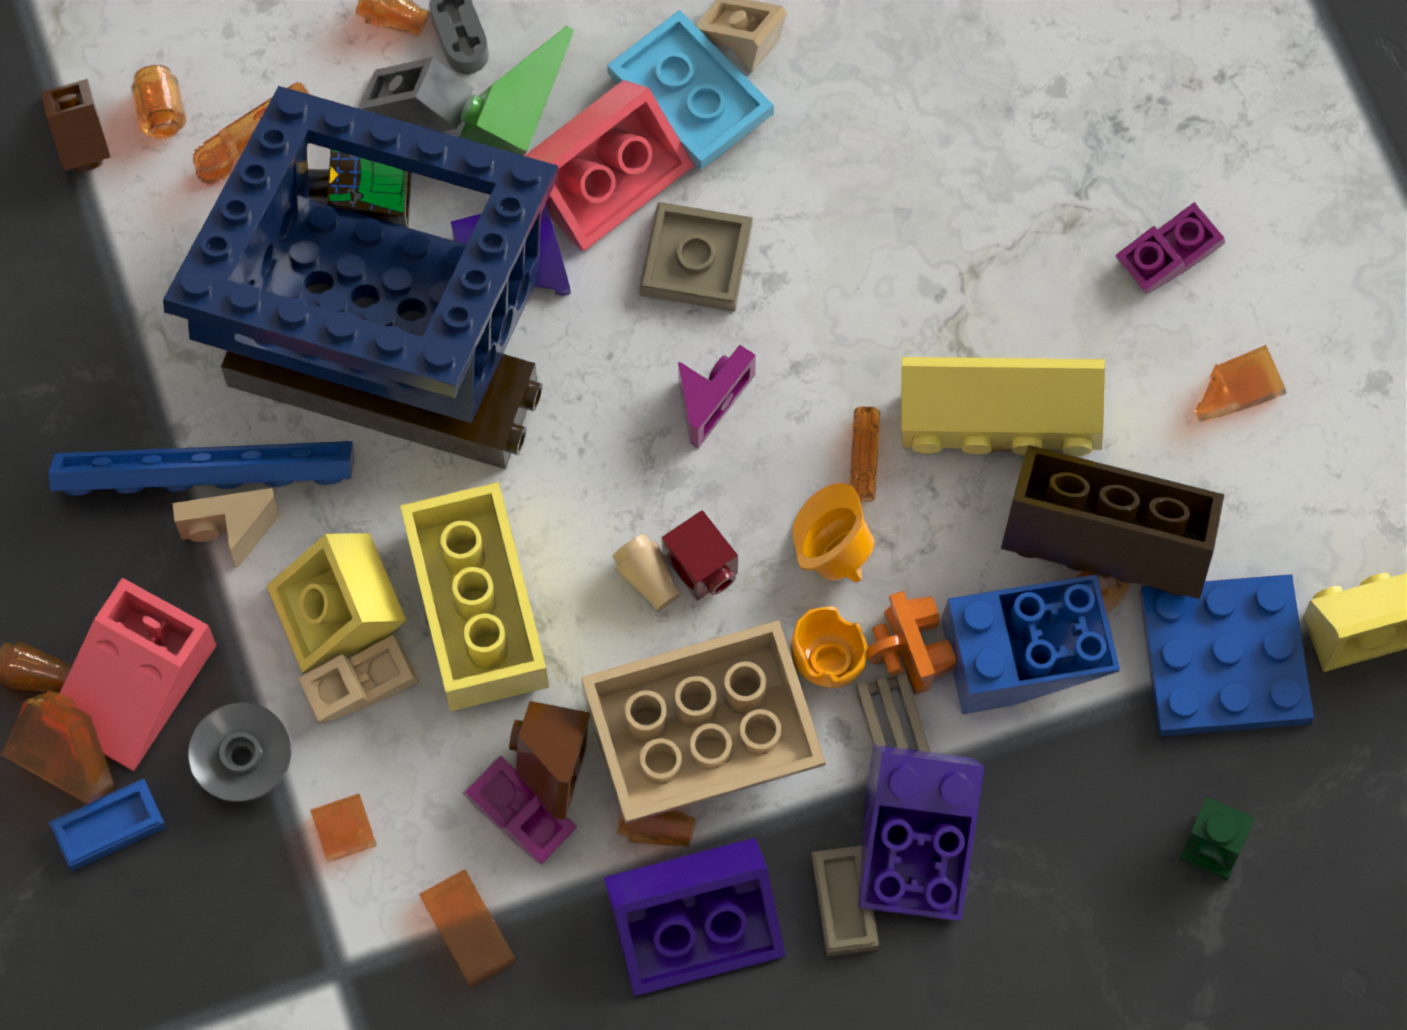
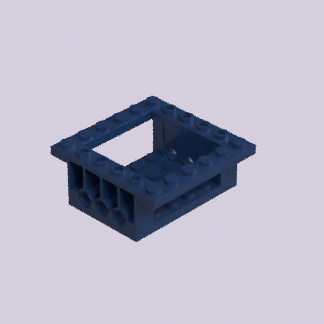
(271, 242)

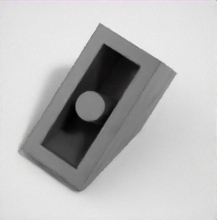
(419, 94)

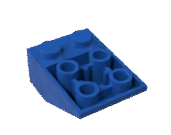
(1028, 642)

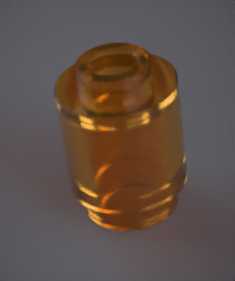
(158, 102)

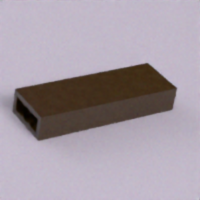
(488, 439)

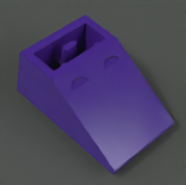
(918, 832)

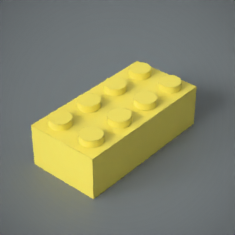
(475, 596)

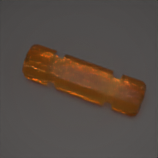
(865, 452)

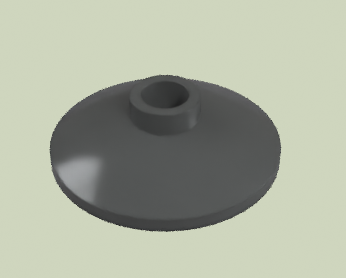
(234, 730)

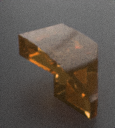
(1241, 385)

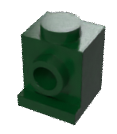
(1217, 838)

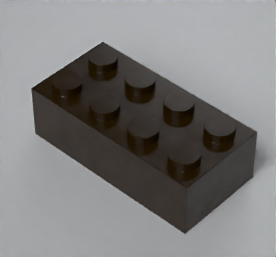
(1113, 522)

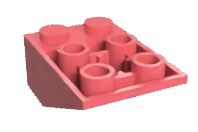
(136, 669)

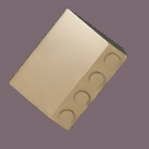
(702, 721)

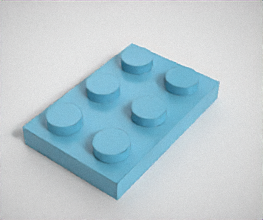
(695, 87)

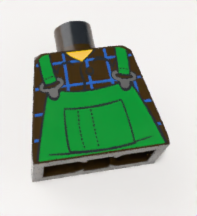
(363, 187)

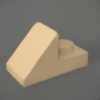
(744, 25)
(240, 515)

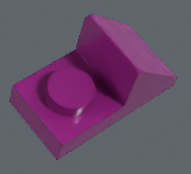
(708, 401)

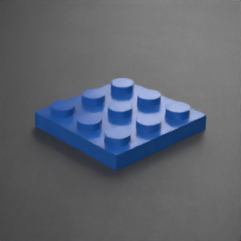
(1227, 657)

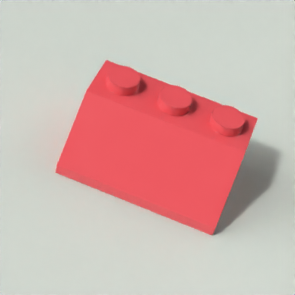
(610, 162)

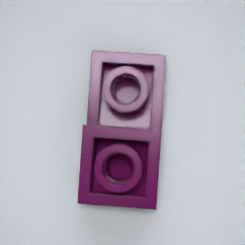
(1171, 249)

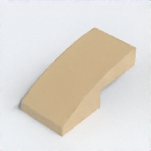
(358, 681)

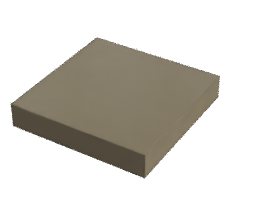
(696, 256)

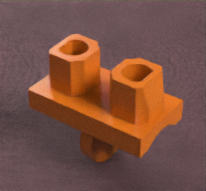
(905, 622)

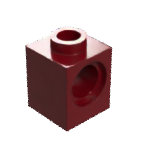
(700, 556)

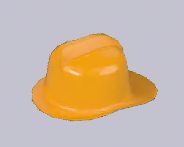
(833, 534)

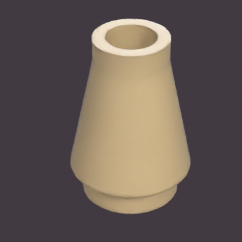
(647, 571)

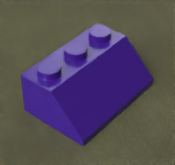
(695, 916)

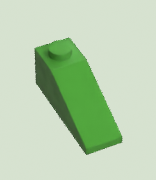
(512, 106)

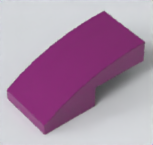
(517, 810)

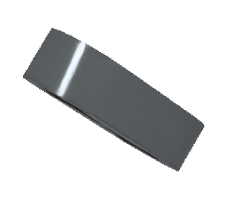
(450, 33)

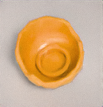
(828, 648)

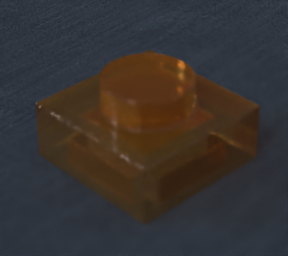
(343, 827)

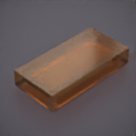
(467, 927)

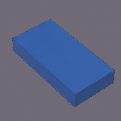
(107, 825)

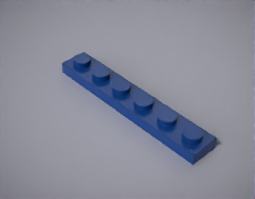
(218, 466)

